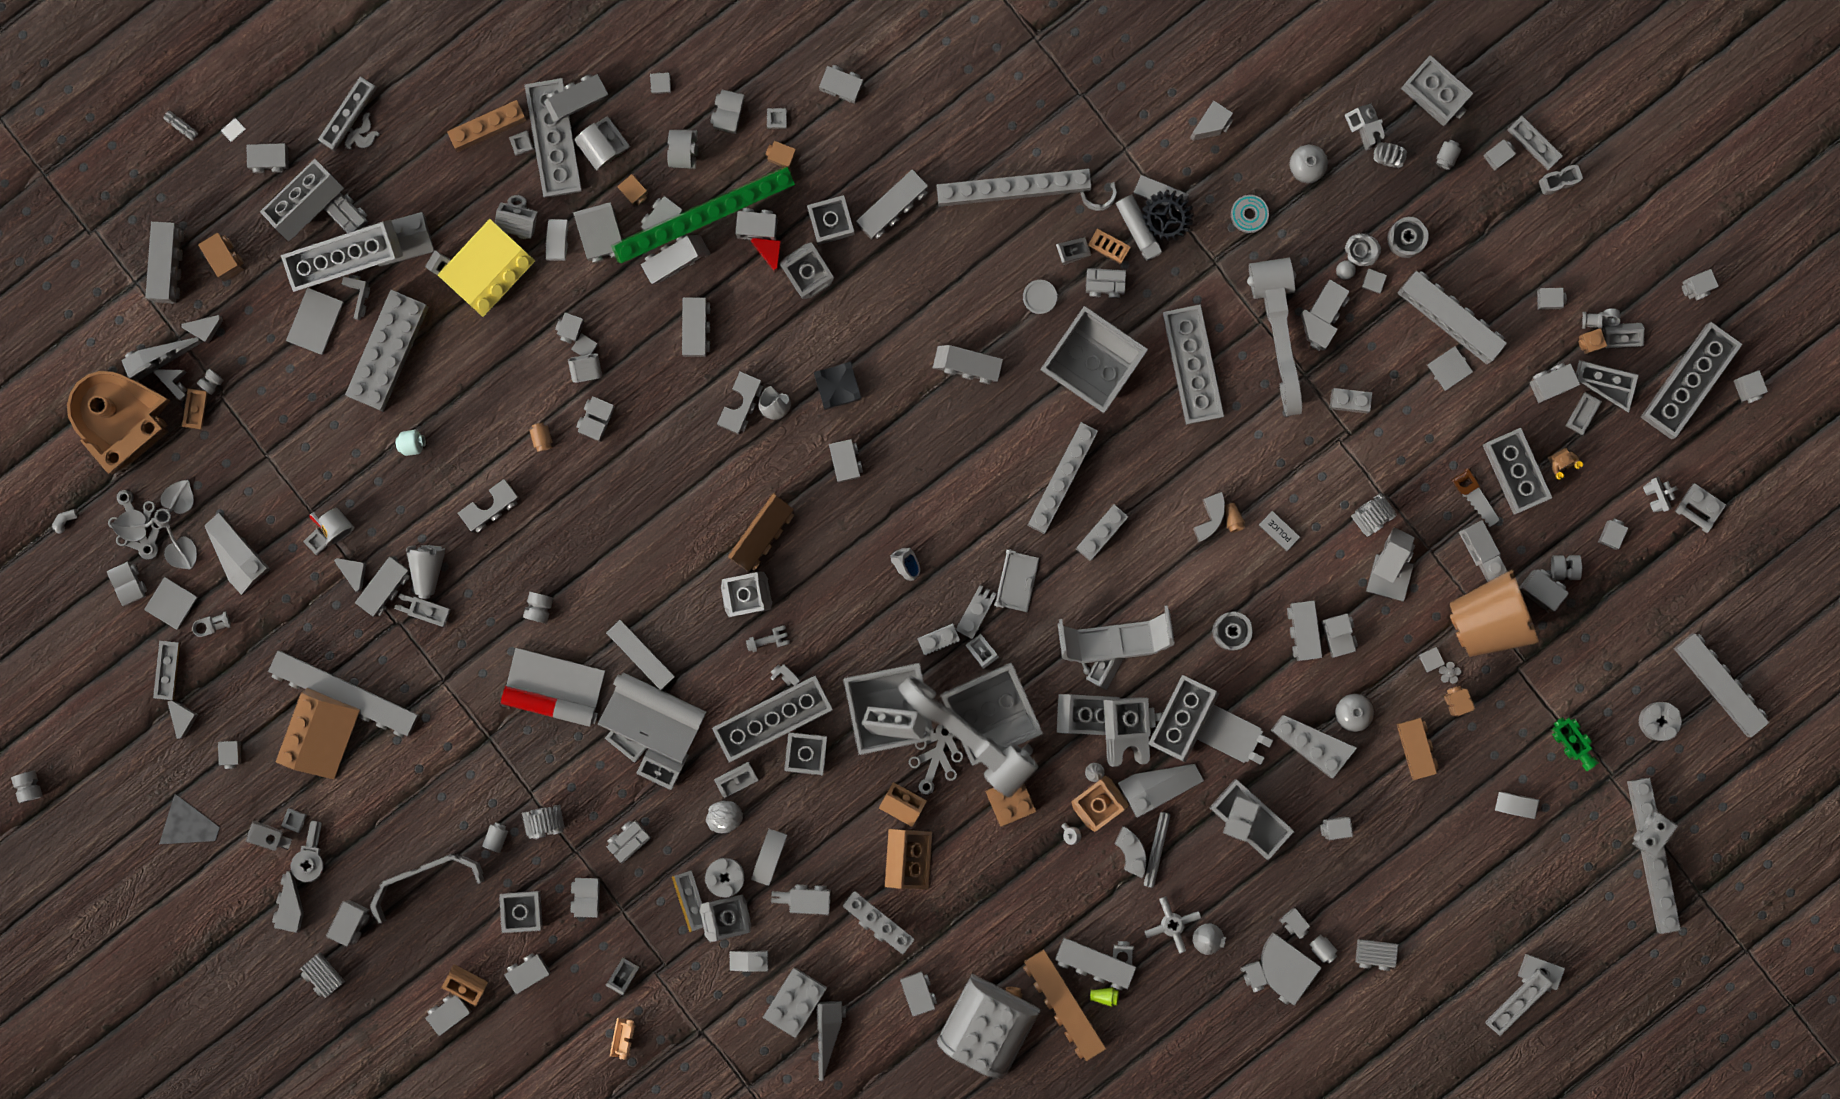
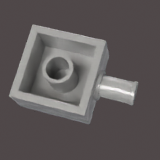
(805, 900)

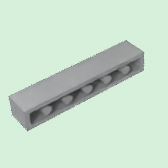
(1062, 478)
(1721, 685)

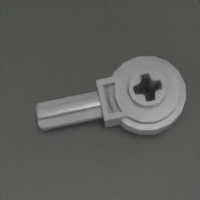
(309, 853)

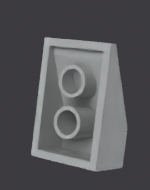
(1081, 714)

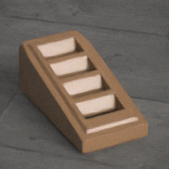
(1120, 258)

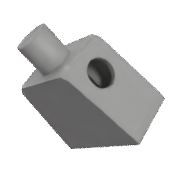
(259, 832)

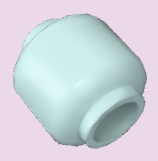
(410, 442)

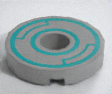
(1257, 205)

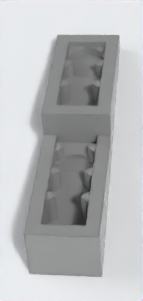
(640, 654)

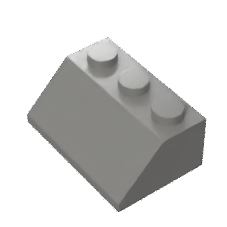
(412, 236)

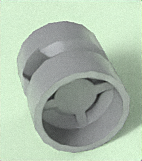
(1559, 567)
(538, 607)
(26, 786)

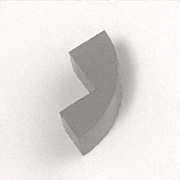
(1215, 510)
(768, 857)

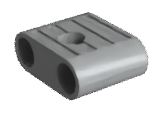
(585, 367)

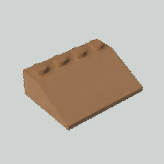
(761, 533)
(317, 734)

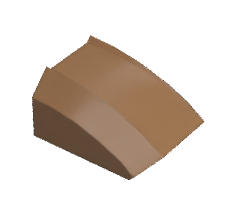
(1099, 804)

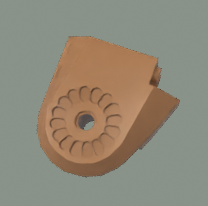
(124, 426)

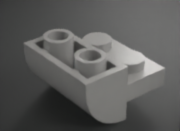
(601, 143)

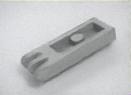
(975, 612)

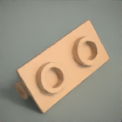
(623, 1032)

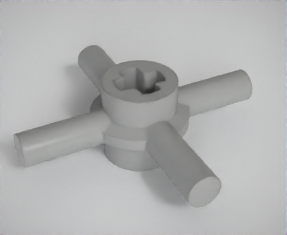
(1176, 918)

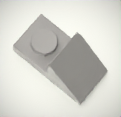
(169, 378)

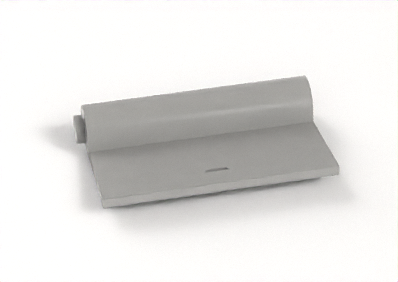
(650, 711)

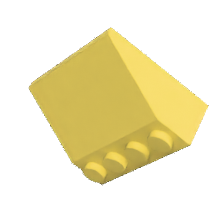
(486, 267)

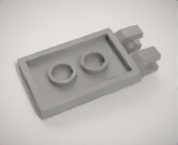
(1233, 735)

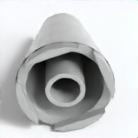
(425, 568)

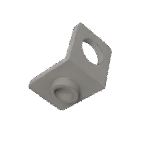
(1123, 946)

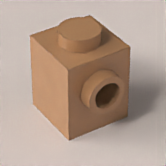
(1592, 341)

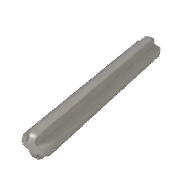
(1157, 848)

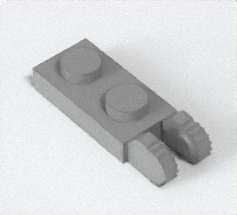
(425, 610)

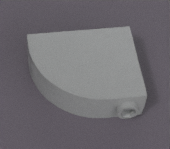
(1286, 969)

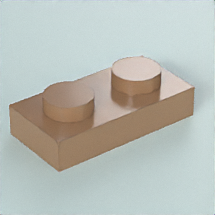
(194, 409)

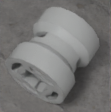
(210, 381)

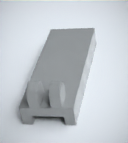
(1147, 187)

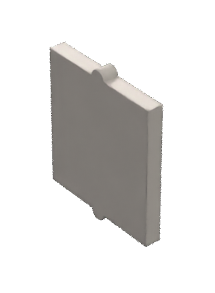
(1450, 368)

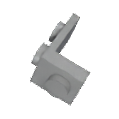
(355, 282)

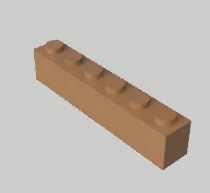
(1064, 1005)

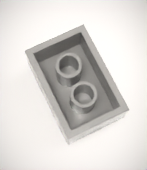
(794, 1002)

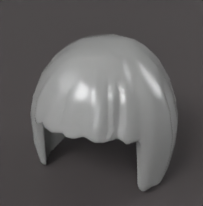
(774, 404)

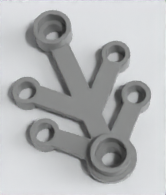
(144, 542)
(936, 755)

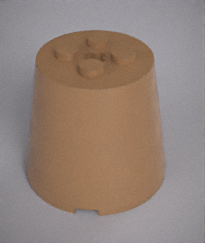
(1493, 617)

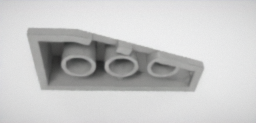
(146, 361)
(829, 1023)

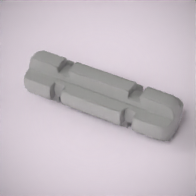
(180, 125)

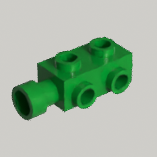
(1574, 736)

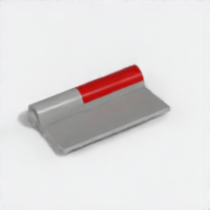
(553, 687)

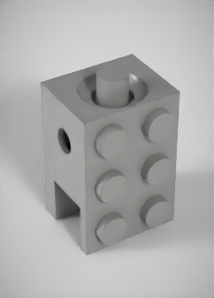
(1437, 91)

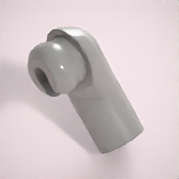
(61, 519)

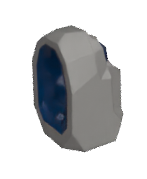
(906, 563)

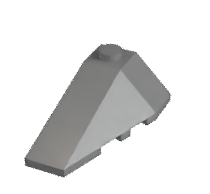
(237, 558)
(1156, 787)

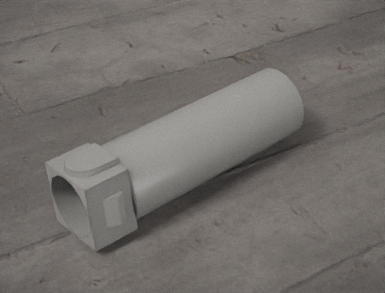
(1133, 218)

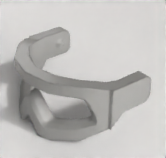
(1100, 207)

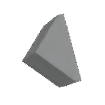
(1073, 250)
(204, 328)
(353, 572)
(982, 651)
(182, 718)
(622, 976)

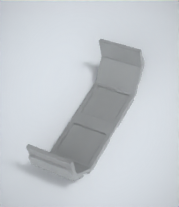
(1116, 640)
(375, 905)

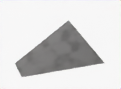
(187, 825)

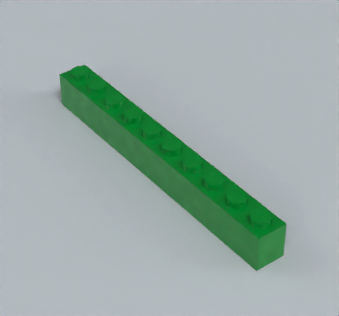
(702, 214)

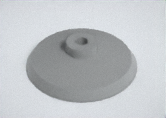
(1040, 296)

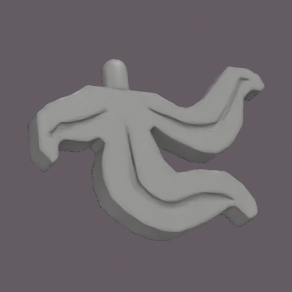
(354, 136)

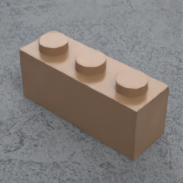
(1417, 748)

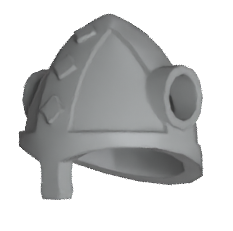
(1208, 939)

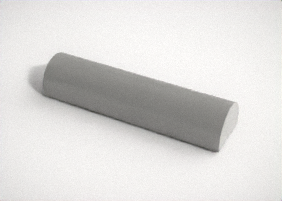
(347, 113)

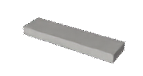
(1519, 1002)

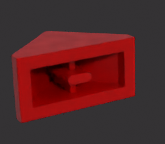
(769, 251)

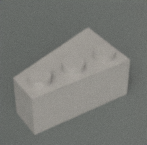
(674, 258)
(967, 363)
(1610, 383)

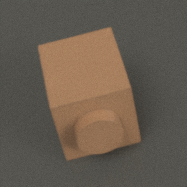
(780, 154)
(633, 190)

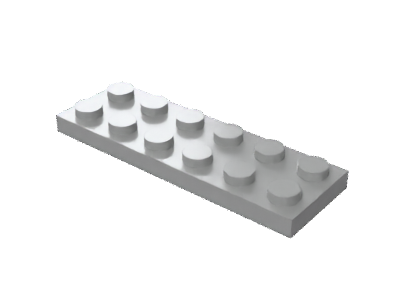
(552, 142)
(1193, 364)

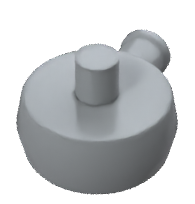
(1071, 834)

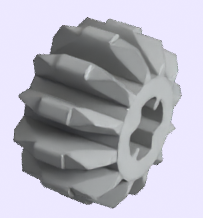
(1390, 155)

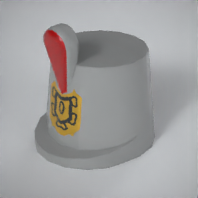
(334, 525)

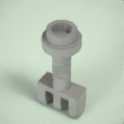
(776, 637)

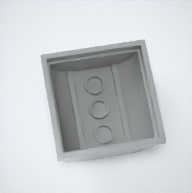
(1093, 359)
(881, 691)
(995, 708)
(987, 1027)

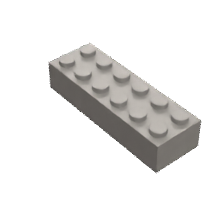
(342, 255)
(1452, 317)
(386, 350)
(1691, 380)
(772, 719)

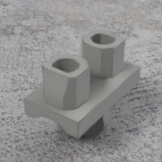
(1662, 502)

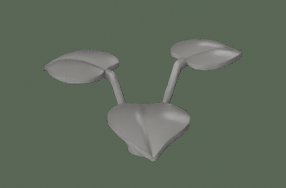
(176, 498)

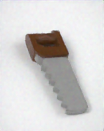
(1476, 497)

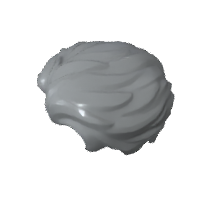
(1362, 249)
(724, 816)

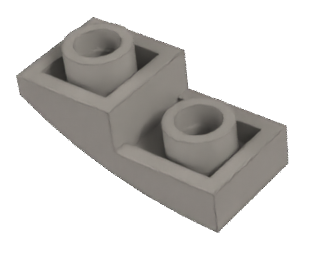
(556, 240)
(1517, 805)

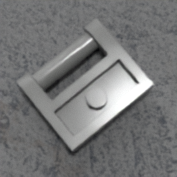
(1704, 503)

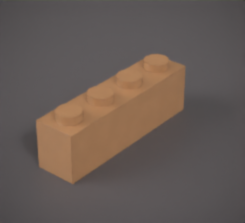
(486, 126)

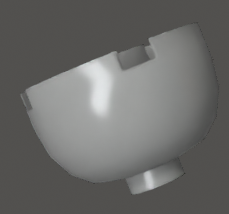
(1308, 163)
(1354, 712)

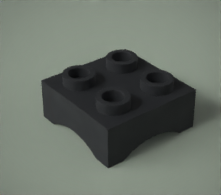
(837, 385)

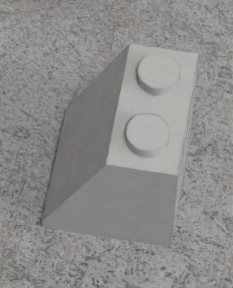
(598, 231)

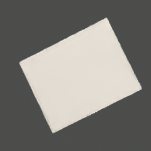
(233, 129)

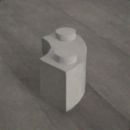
(1133, 851)

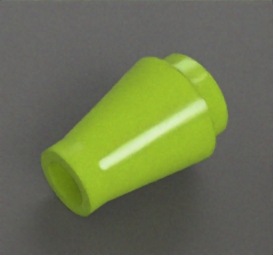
(1105, 996)

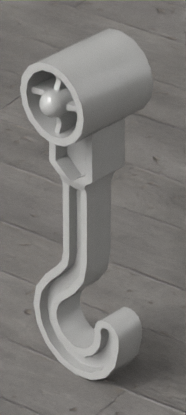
(1272, 282)
(1006, 767)

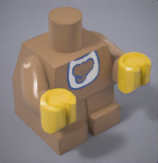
(1562, 460)

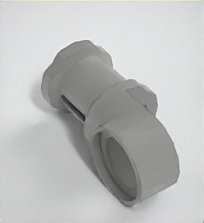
(1601, 319)
(210, 624)

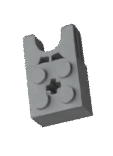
(1127, 733)

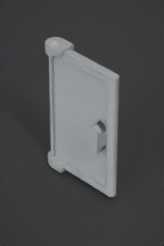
(1014, 586)

